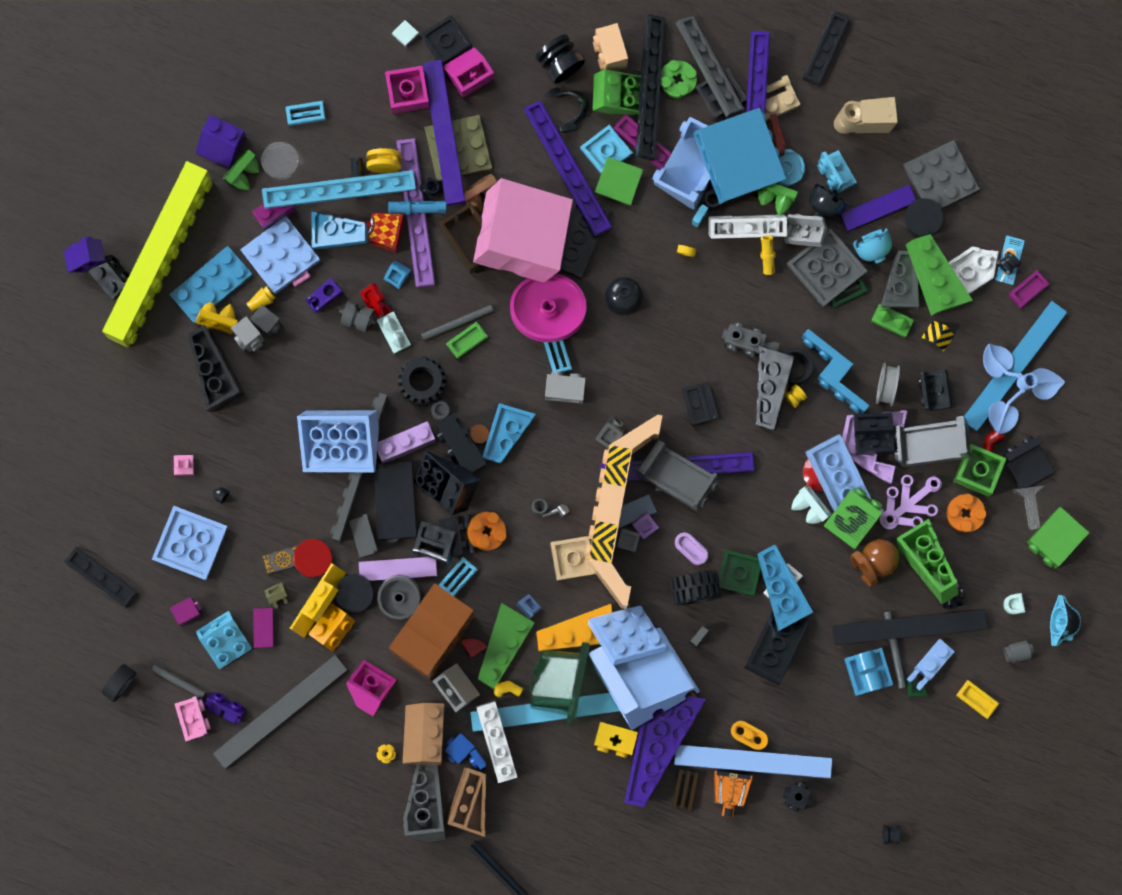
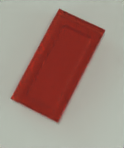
(777, 134)

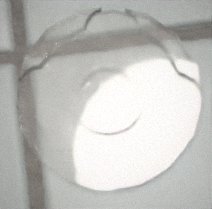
(280, 160)

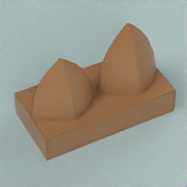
(472, 193)

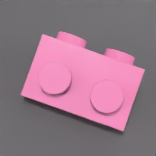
(192, 718)

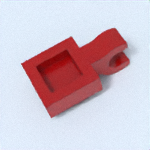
(373, 298)

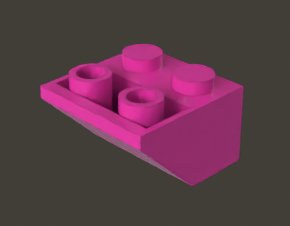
(469, 72)

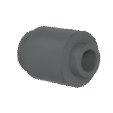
(1018, 652)

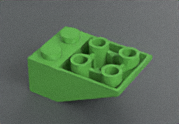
(616, 92)

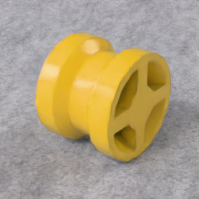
(795, 395)

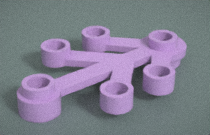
(907, 504)

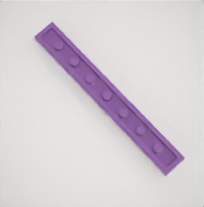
(417, 221)

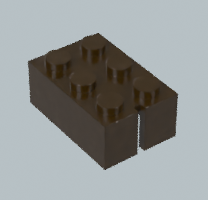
(463, 235)

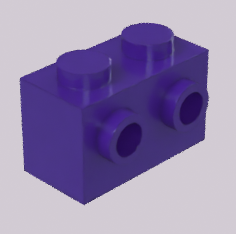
(84, 255)

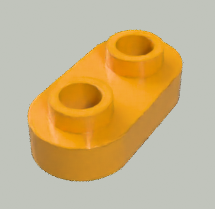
(749, 734)

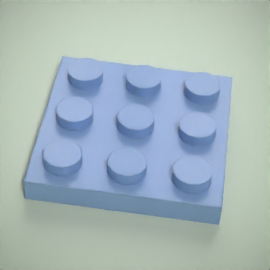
(280, 255)
(190, 543)
(627, 635)

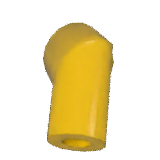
(507, 686)

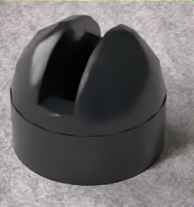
(220, 494)

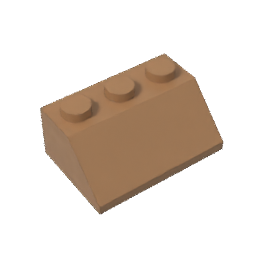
(423, 734)

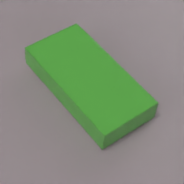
(467, 340)

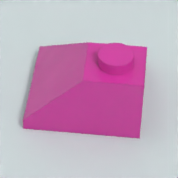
(369, 687)

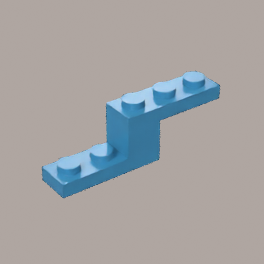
(834, 372)

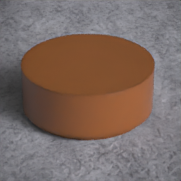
(479, 434)

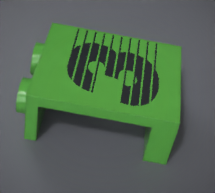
(854, 517)

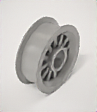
(887, 384)

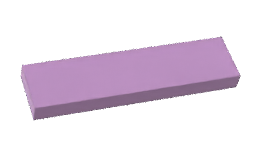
(411, 567)

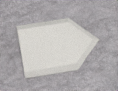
(975, 267)

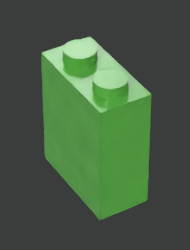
(1057, 538)

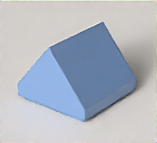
(528, 606)

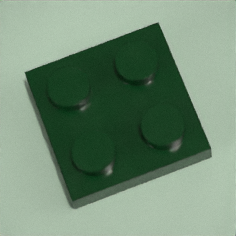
(739, 573)

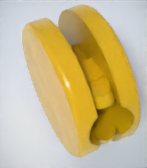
(384, 160)

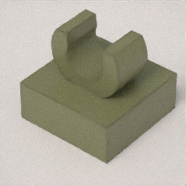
(276, 593)

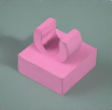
(183, 465)

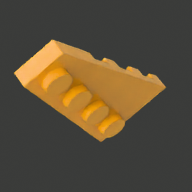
(570, 632)

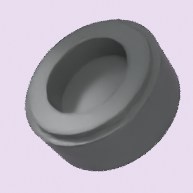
(440, 410)

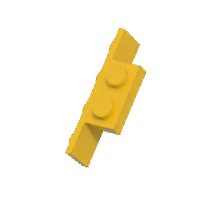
(318, 601)

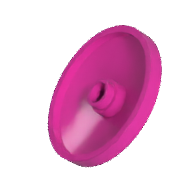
(548, 309)

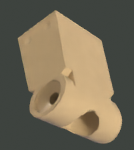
(867, 116)

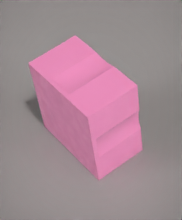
(523, 230)

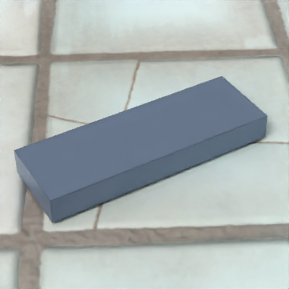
(635, 509)

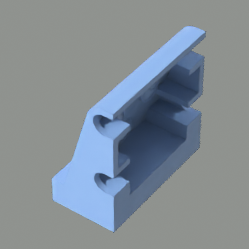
(645, 683)

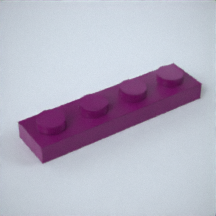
(628, 130)

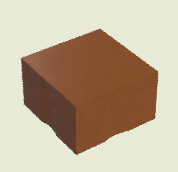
(432, 631)

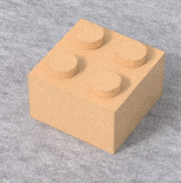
(610, 48)

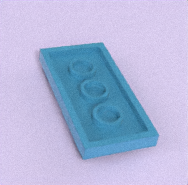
(211, 283)

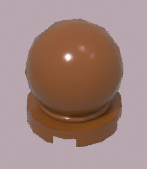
(876, 560)

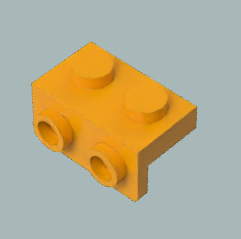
(332, 627)

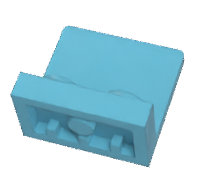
(836, 171)
(223, 640)

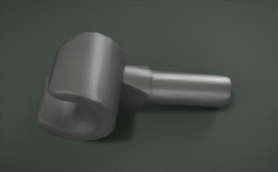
(562, 509)

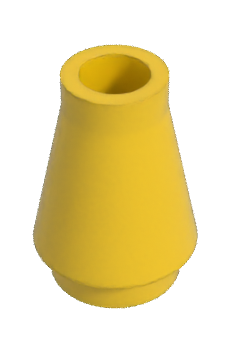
(262, 297)

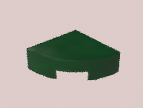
(913, 691)

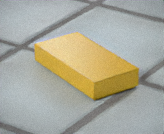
(977, 699)

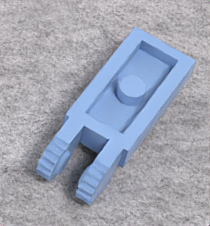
(931, 663)

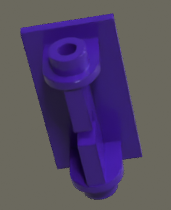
(233, 710)

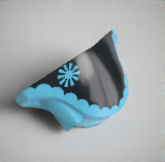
(1064, 621)

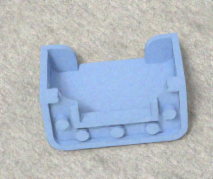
(685, 171)

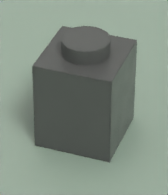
(266, 321)

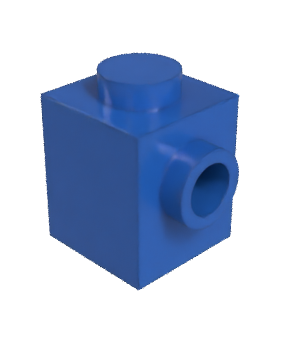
(458, 749)

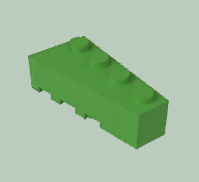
(936, 277)
(927, 558)

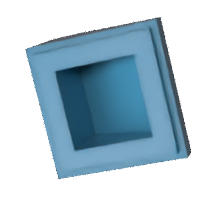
(397, 274)

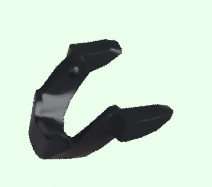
(581, 99)

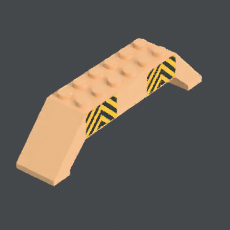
(610, 505)

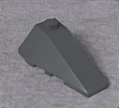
(424, 808)

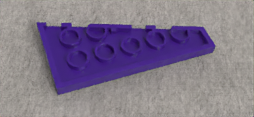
(656, 747)

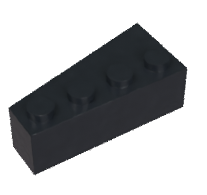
(215, 374)

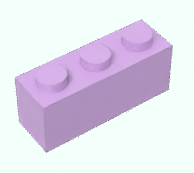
(405, 442)

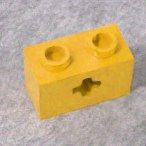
(609, 731)

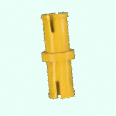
(768, 254)

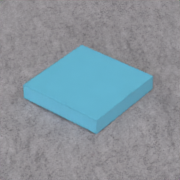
(603, 145)

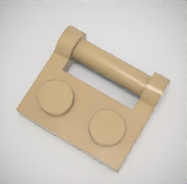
(782, 102)

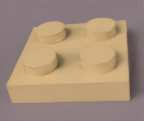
(570, 558)

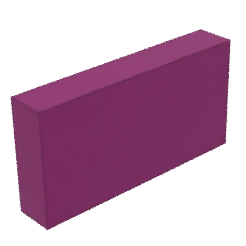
(1028, 289)
(263, 628)

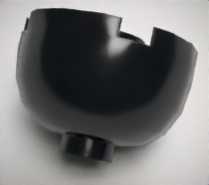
(826, 202)
(623, 296)

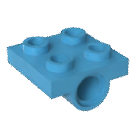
(868, 671)

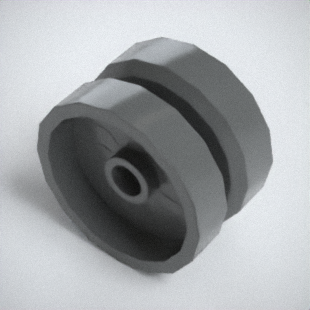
(401, 585)

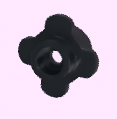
(430, 182)

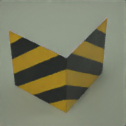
(938, 334)

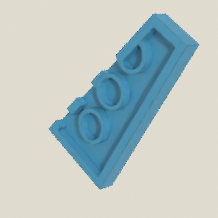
(783, 591)

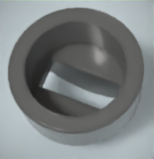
(542, 504)

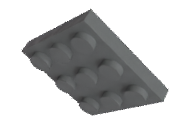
(941, 175)
(827, 269)

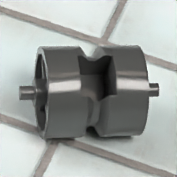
(355, 316)

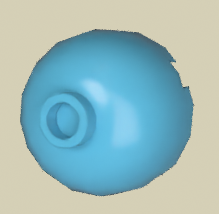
(874, 246)

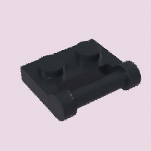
(438, 537)

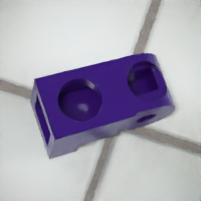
(324, 295)

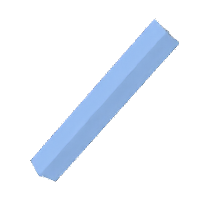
(753, 761)

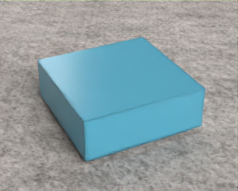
(699, 215)

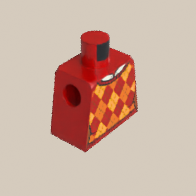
(385, 230)

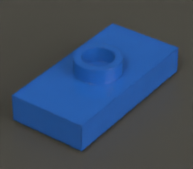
(477, 760)

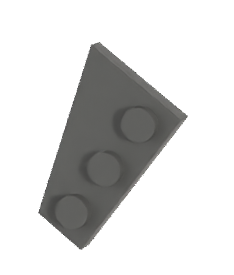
(902, 284)

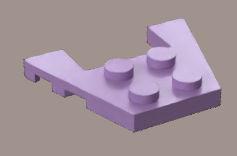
(869, 462)

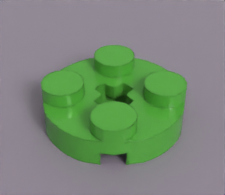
(687, 74)

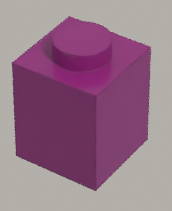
(186, 611)

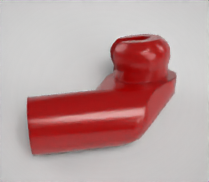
(991, 439)

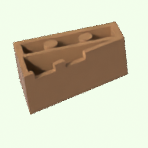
(469, 803)

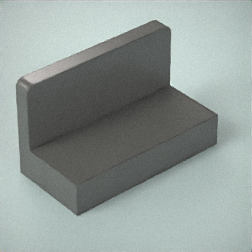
(363, 536)

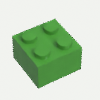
(980, 471)

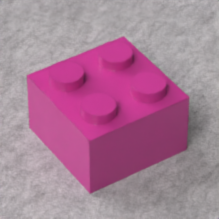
(407, 89)

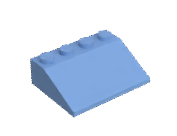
(338, 440)

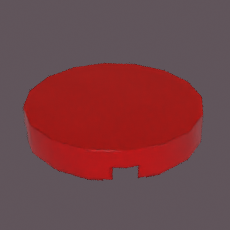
(312, 558)

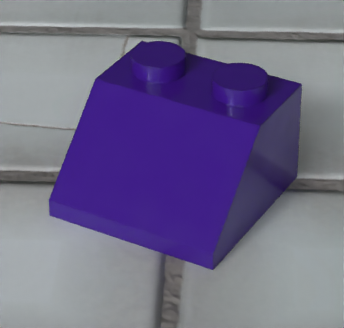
(220, 141)

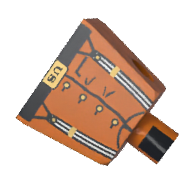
(731, 790)

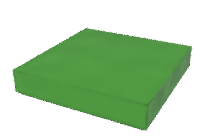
(618, 181)

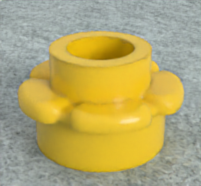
(391, 754)

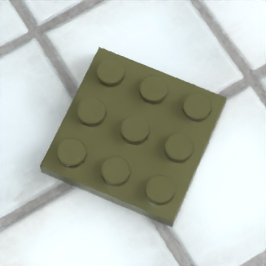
(470, 147)

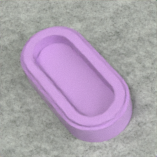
(691, 549)

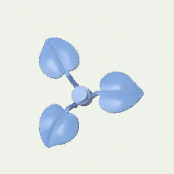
(1042, 381)

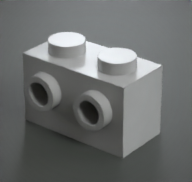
(247, 335)
(565, 388)
(456, 687)

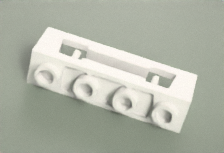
(747, 226)
(496, 741)

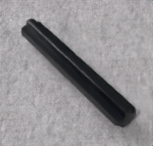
(497, 869)

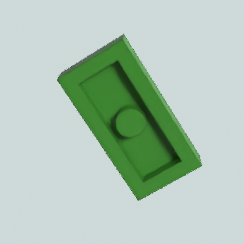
(235, 175)
(784, 197)
(892, 321)

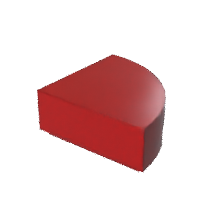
(473, 646)

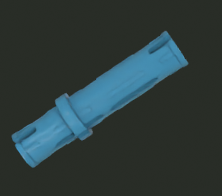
(417, 207)

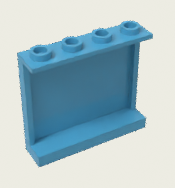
(740, 155)

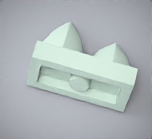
(393, 332)
(806, 498)

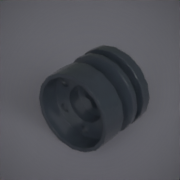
(558, 57)

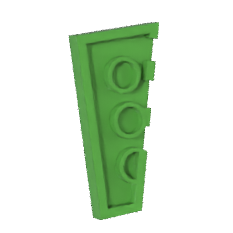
(504, 643)

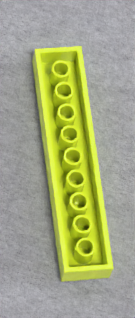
(157, 255)

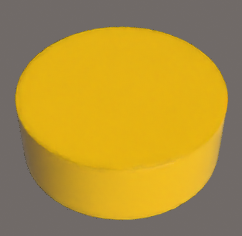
(687, 251)

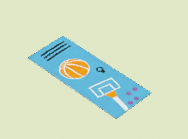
(1014, 246)

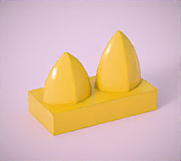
(221, 322)

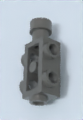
(744, 341)

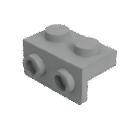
(805, 230)

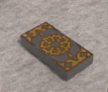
(279, 560)

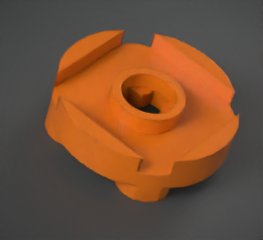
(965, 524)
(481, 540)

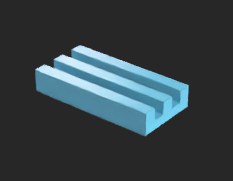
(308, 113)
(561, 370)
(451, 573)

